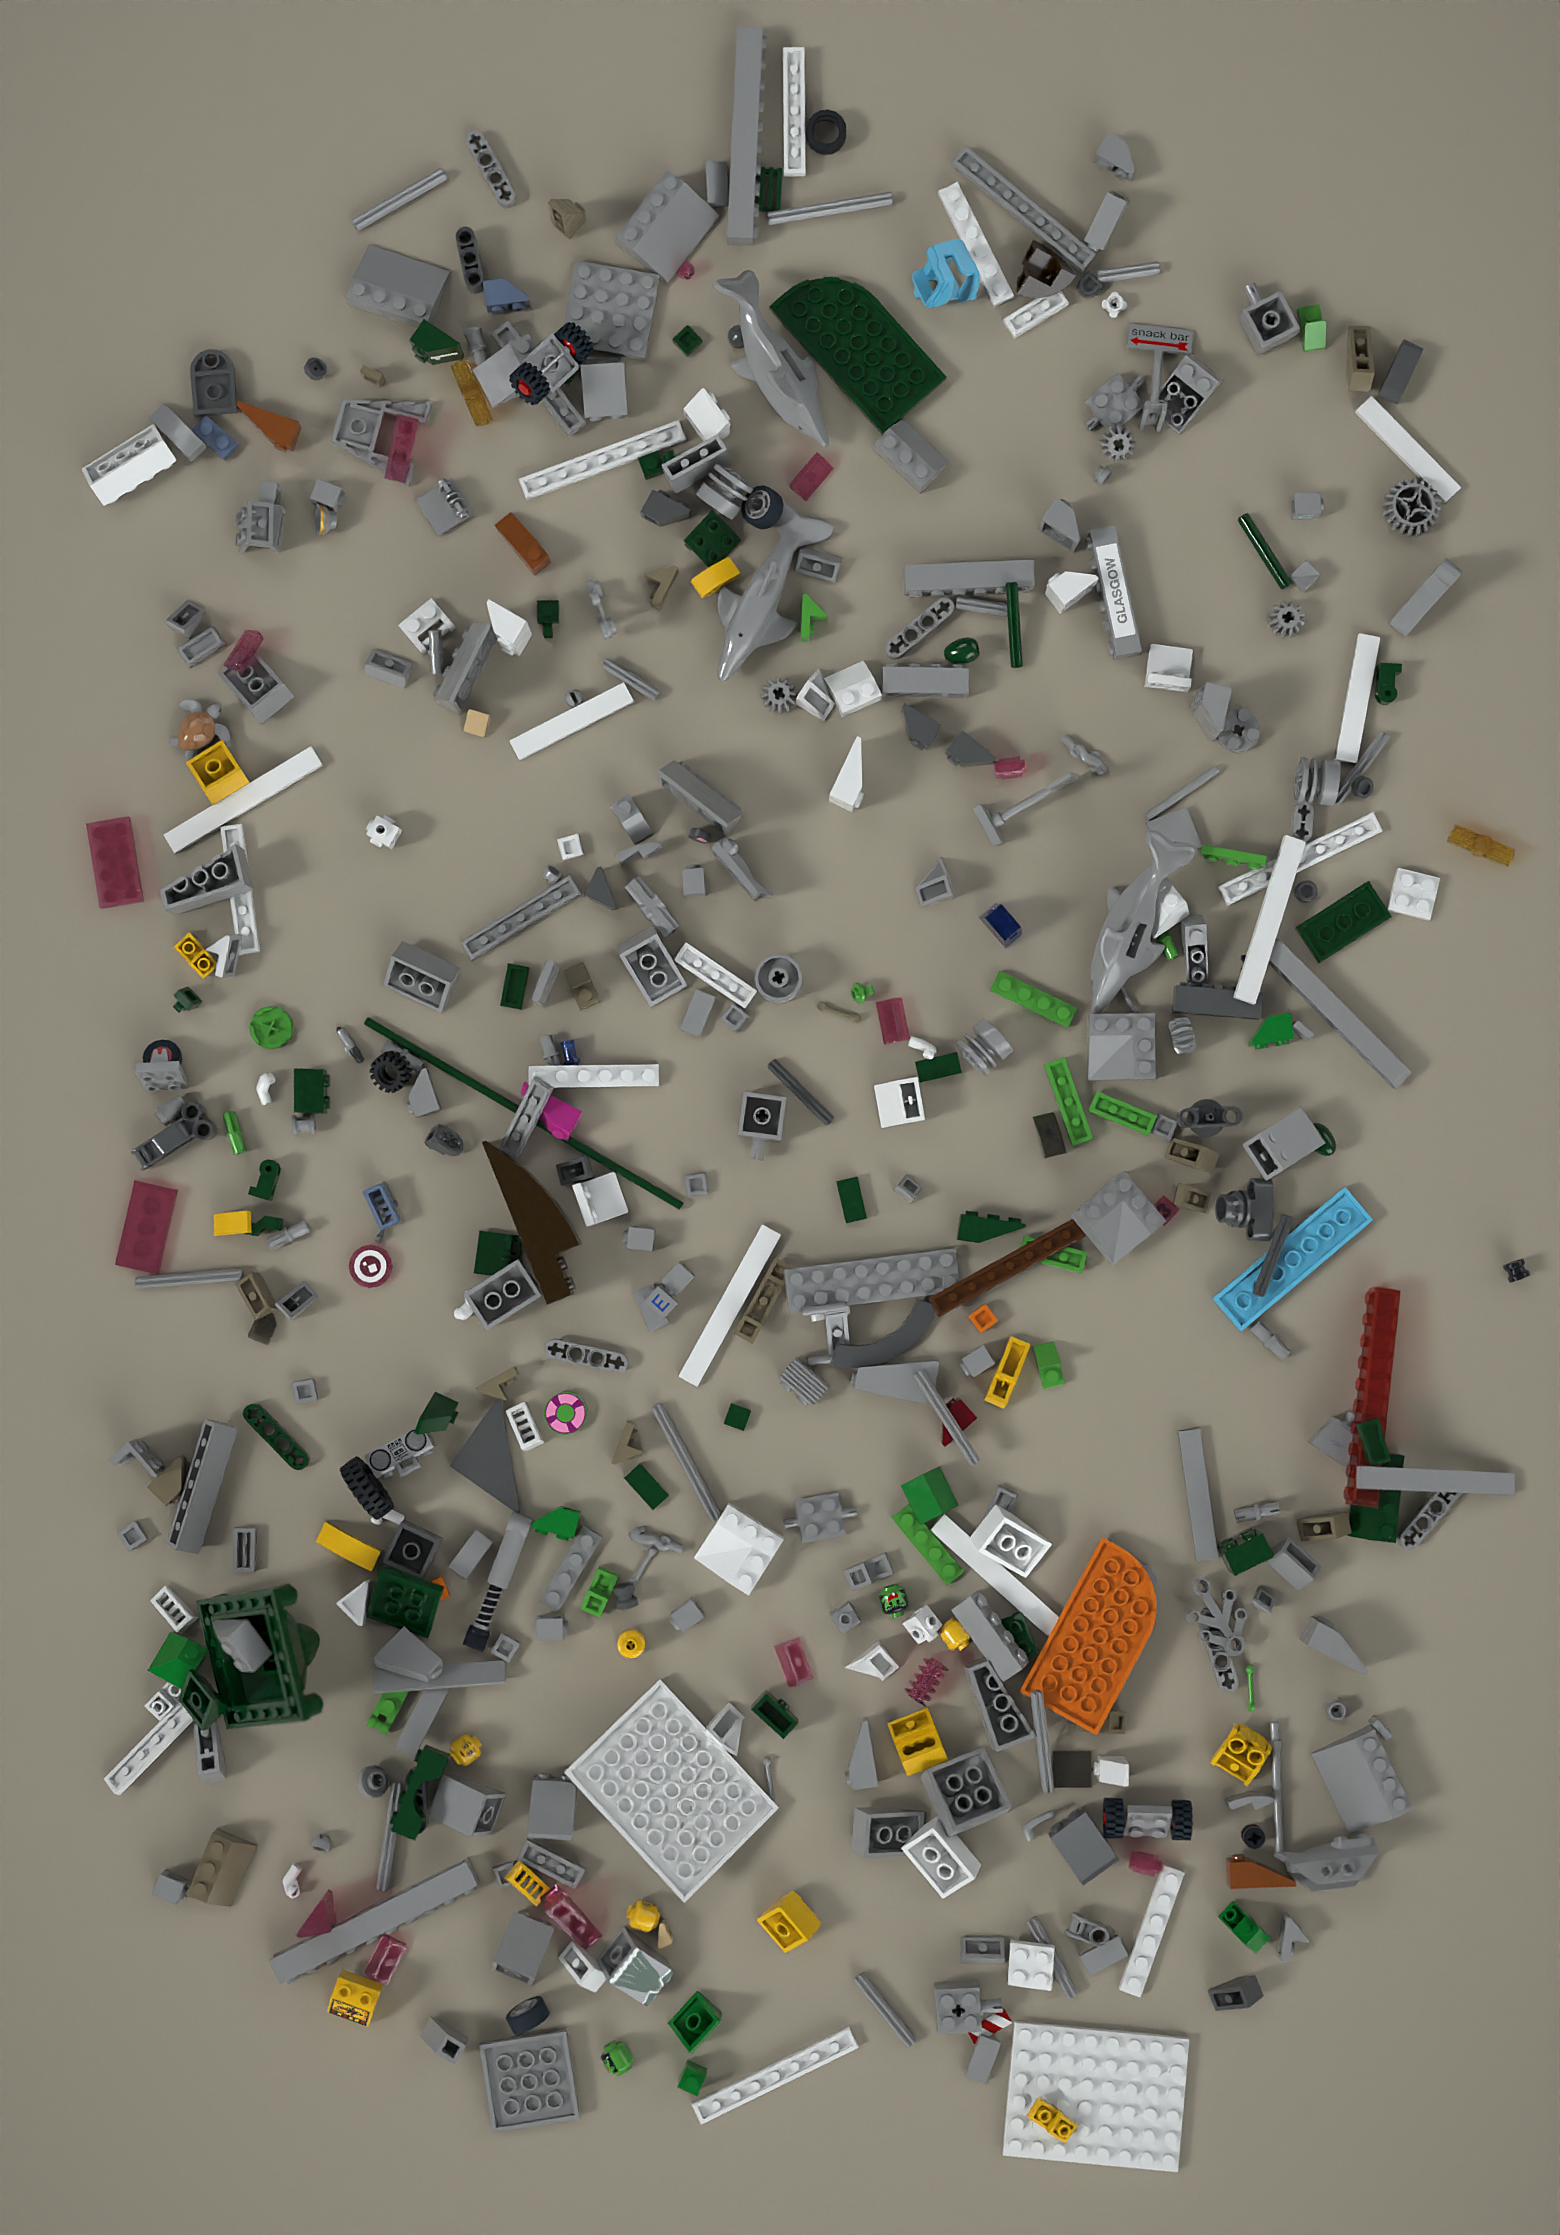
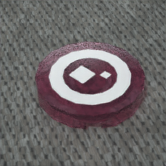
(370, 1266)

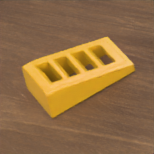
(514, 1873)

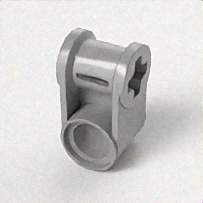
(1086, 1929)

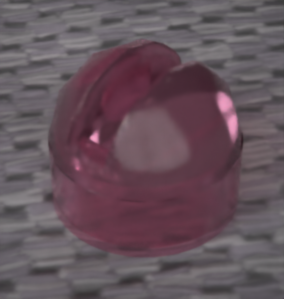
(686, 271)

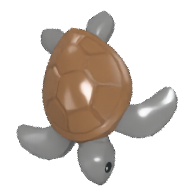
(199, 728)

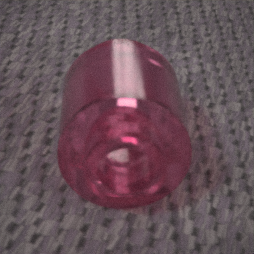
(1009, 768)
(1144, 1863)

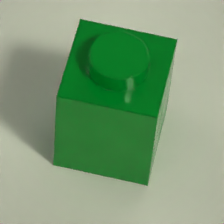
(692, 2077)

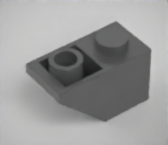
(664, 511)

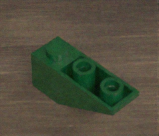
(980, 1229)

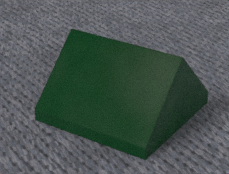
(201, 1700)

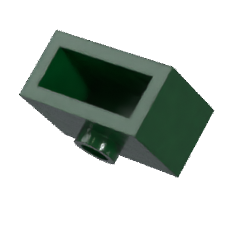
(775, 1713)

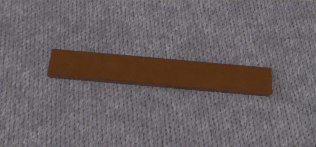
(1006, 1267)

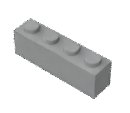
(925, 681)
(990, 1636)

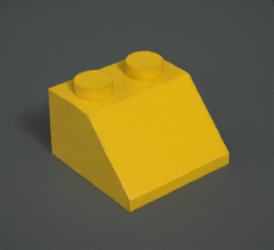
(217, 772)
(789, 1921)

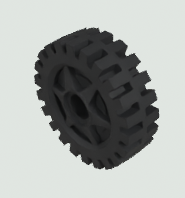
(366, 1488)

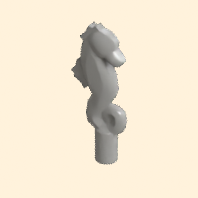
(1092, 758)
(649, 1539)

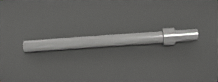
(1276, 1744)

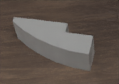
(177, 432)
(270, 493)

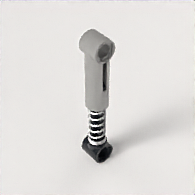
(499, 1579)

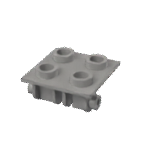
(445, 506)

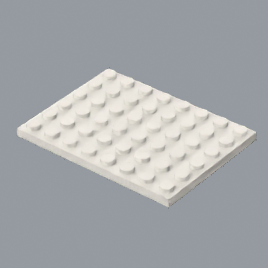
(671, 1790)
(1112, 2083)

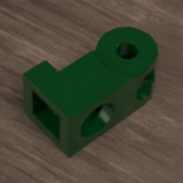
(1385, 682)
(268, 1180)

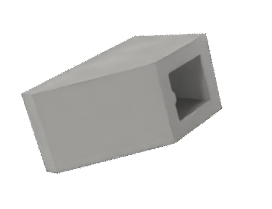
(1115, 157)
(444, 2039)

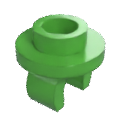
(859, 993)

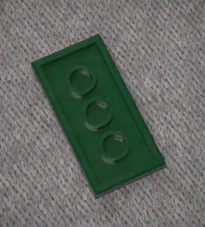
(1343, 922)

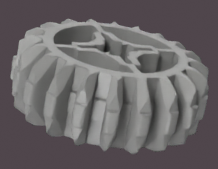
(1419, 490)

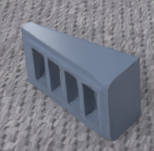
(388, 1202)

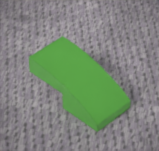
(599, 1591)

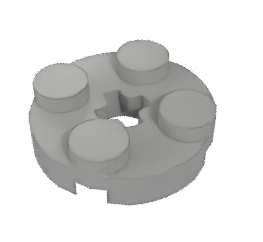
(1250, 732)

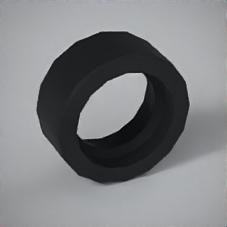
(828, 148)

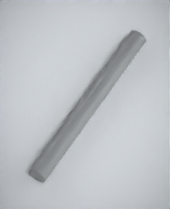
(1181, 793)

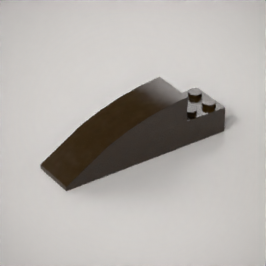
(539, 1222)

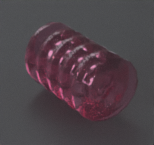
(926, 1680)

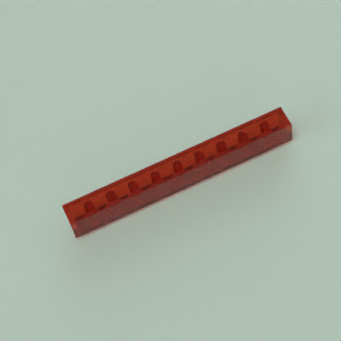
(1372, 1383)

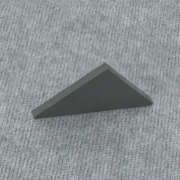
(488, 1460)

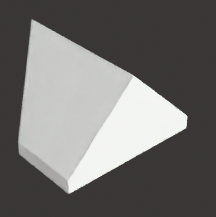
(815, 697)
(356, 1603)
(874, 1662)
(726, 1728)

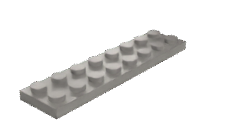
(871, 1279)

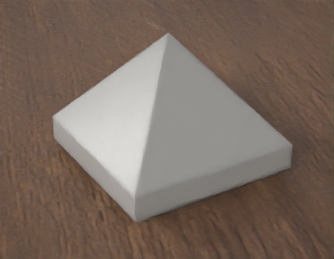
(1263, 1601)

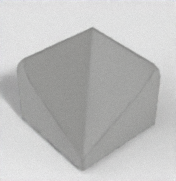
(1304, 576)

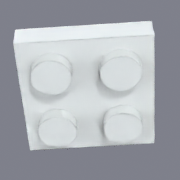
(1413, 894)
(1031, 1965)

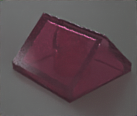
(321, 1919)

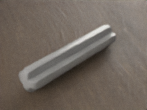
(1128, 272)
(981, 606)
(630, 679)

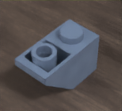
(504, 296)

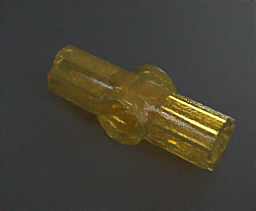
(467, 381)
(1468, 840)

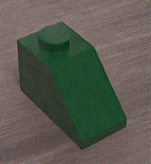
(437, 1415)

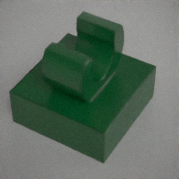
(186, 1000)

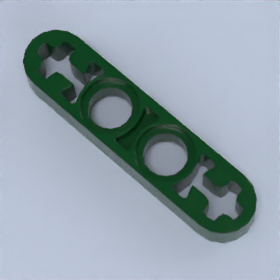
(278, 1434)

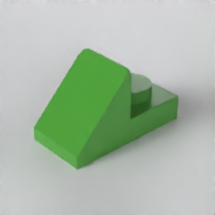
(1312, 328)
(810, 611)
(1048, 1365)

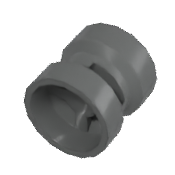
(625, 1595)

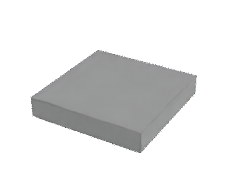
(1176, 827)

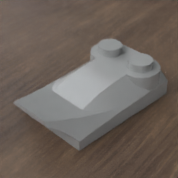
(727, 854)

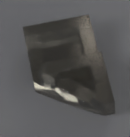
(263, 1329)

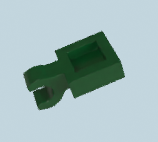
(652, 463)
(548, 615)

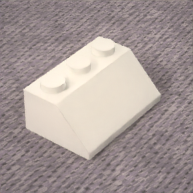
(509, 629)
(941, 1859)

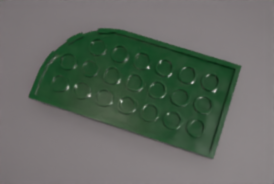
(859, 347)

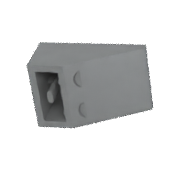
(1187, 391)
(1283, 1143)

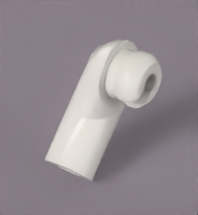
(923, 1045)
(262, 1087)
(464, 1311)
(393, 1516)
(290, 1882)

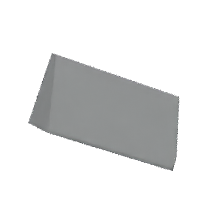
(717, 183)
(818, 564)
(388, 668)
(983, 1950)

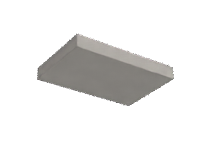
(545, 983)

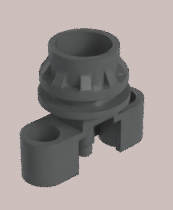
(1208, 1117)
(1249, 1209)

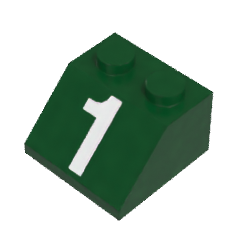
(434, 345)

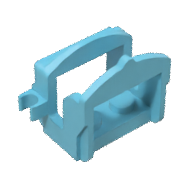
(937, 269)

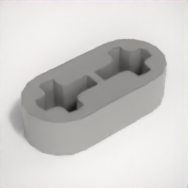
(1307, 823)

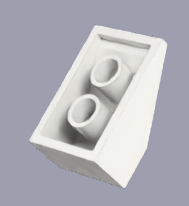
(848, 785)
(1009, 1541)

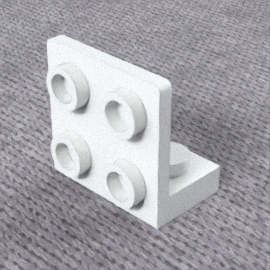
(1168, 668)
(600, 1199)

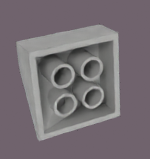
(1121, 1046)
(1118, 1218)
(965, 1792)

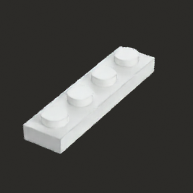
(715, 975)

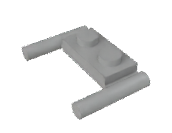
(836, 1328)

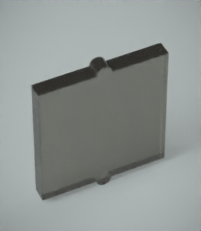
(1072, 1769)

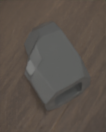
(444, 1141)

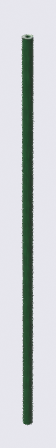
(514, 1107)

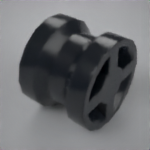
(1516, 1270)
(1252, 1831)

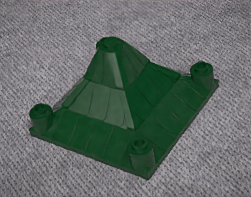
(276, 1687)

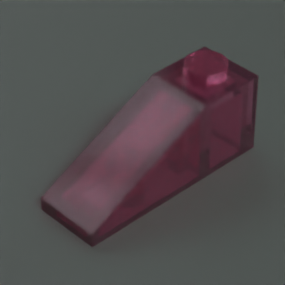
(401, 448)
(569, 1917)

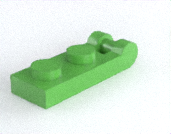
(388, 1706)

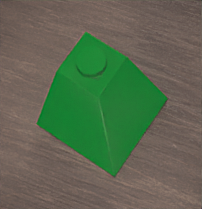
(176, 1659)

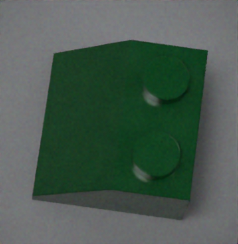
(311, 1091)

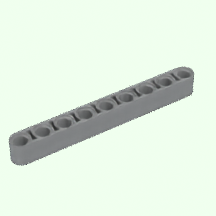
(1337, 1015)

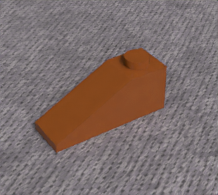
(276, 428)
(523, 543)
(1248, 1873)

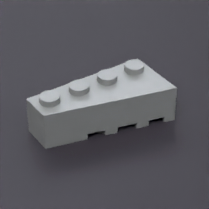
(214, 881)
(999, 1714)

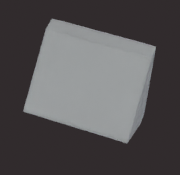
(907, 1189)

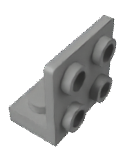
(255, 525)
(141, 1451)

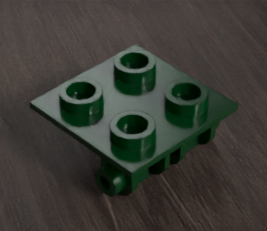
(712, 539)
(496, 1252)
(1019, 1629)

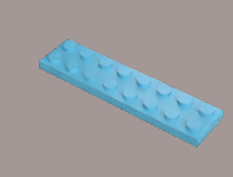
(1302, 1253)

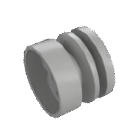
(724, 491)
(1315, 781)
(984, 1047)

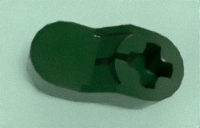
(266, 1222)

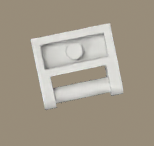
(422, 621)

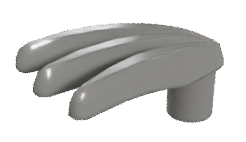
(1027, 1829)

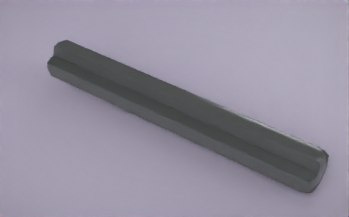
(784, 1076)
(1272, 1255)

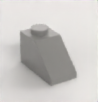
(631, 819)
(423, 1096)

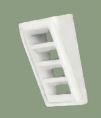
(531, 1423)
(179, 1627)

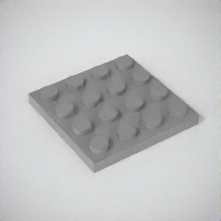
(613, 307)
(529, 2080)

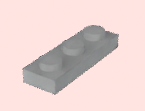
(551, 1863)

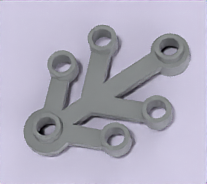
(606, 624)
(1220, 1619)

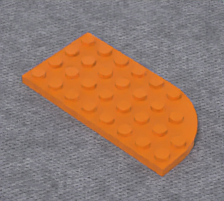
(1096, 1638)

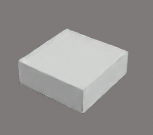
(570, 847)

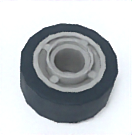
(762, 507)
(527, 2015)

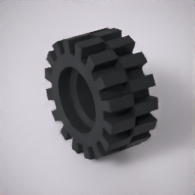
(381, 1076)

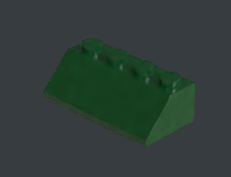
(1379, 1522)

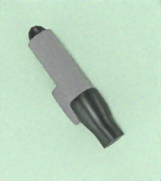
(349, 1047)

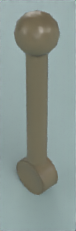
(822, 1006)

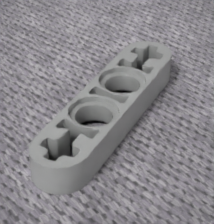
(490, 169)
(918, 627)
(587, 1352)
(1432, 1517)
(1213, 1652)

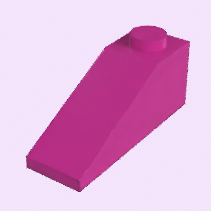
(558, 1116)

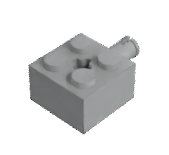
(1270, 310)
(761, 1131)
(972, 2007)

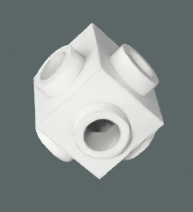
(388, 837)
(922, 1625)

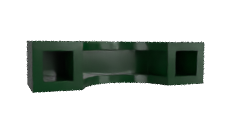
(410, 1818)

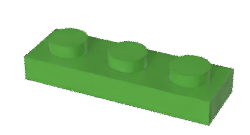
(1233, 857)
(1122, 1113)
(1067, 1258)

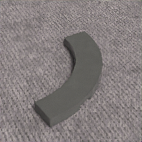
(890, 1346)

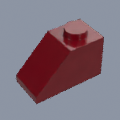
(961, 1414)

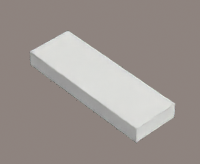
(1034, 313)

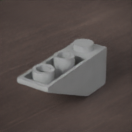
(1195, 949)

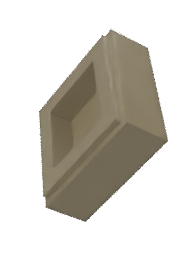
(372, 376)

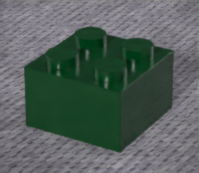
(1245, 1551)

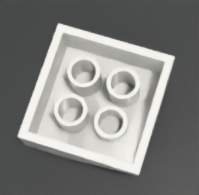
(739, 1548)

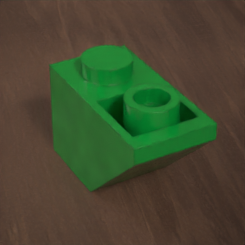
(1273, 1029)
(559, 1521)
(1244, 1927)

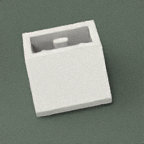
(706, 416)
(899, 1102)

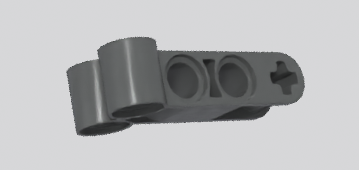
(174, 1137)

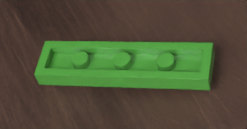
(1033, 999)
(1068, 1101)
(928, 1545)

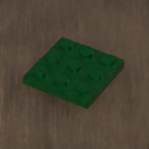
(405, 1601)

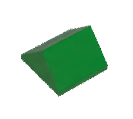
(929, 1495)
(695, 2021)

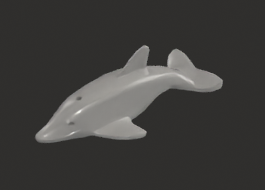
(773, 365)
(753, 617)
(1125, 935)

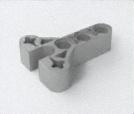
(1425, 597)

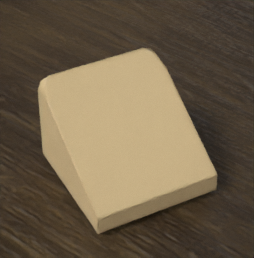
(476, 723)
(665, 1934)

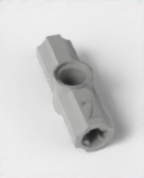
(652, 906)

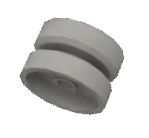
(778, 966)

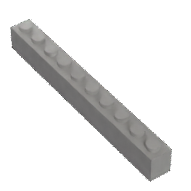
(745, 136)
(375, 1920)

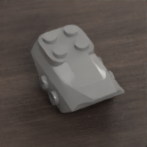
(1332, 1864)

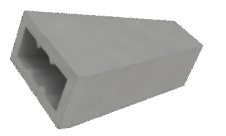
(895, 1379)

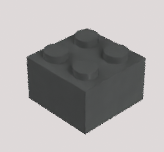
(412, 1549)

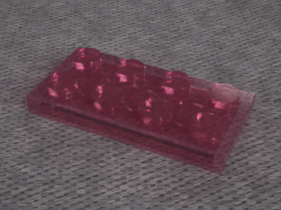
(114, 862)
(146, 1227)

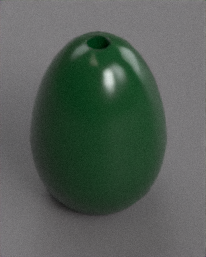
(962, 651)
(1330, 1146)

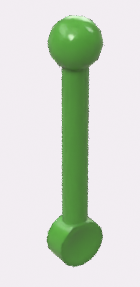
(1250, 1669)

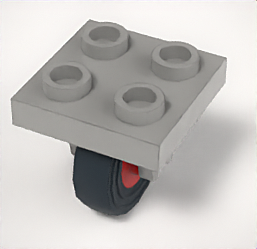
(161, 1067)

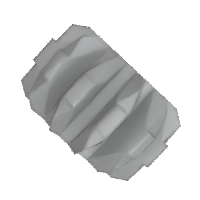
(1125, 439)
(1294, 617)
(787, 691)
(1182, 1035)

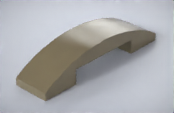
(762, 1301)

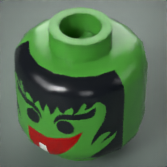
(893, 1600)
(617, 2058)

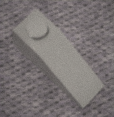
(209, 1754)
(861, 1764)

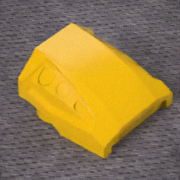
(1242, 1753)

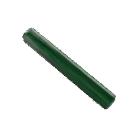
(1264, 551)
(1014, 624)

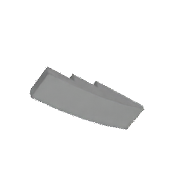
(421, 1721)

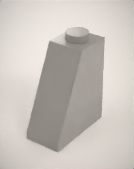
(1106, 221)
(409, 1657)

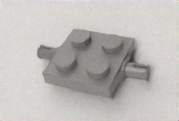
(1114, 402)
(820, 1517)

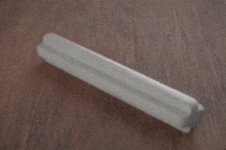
(1362, 765)
(1058, 1970)
(885, 2010)

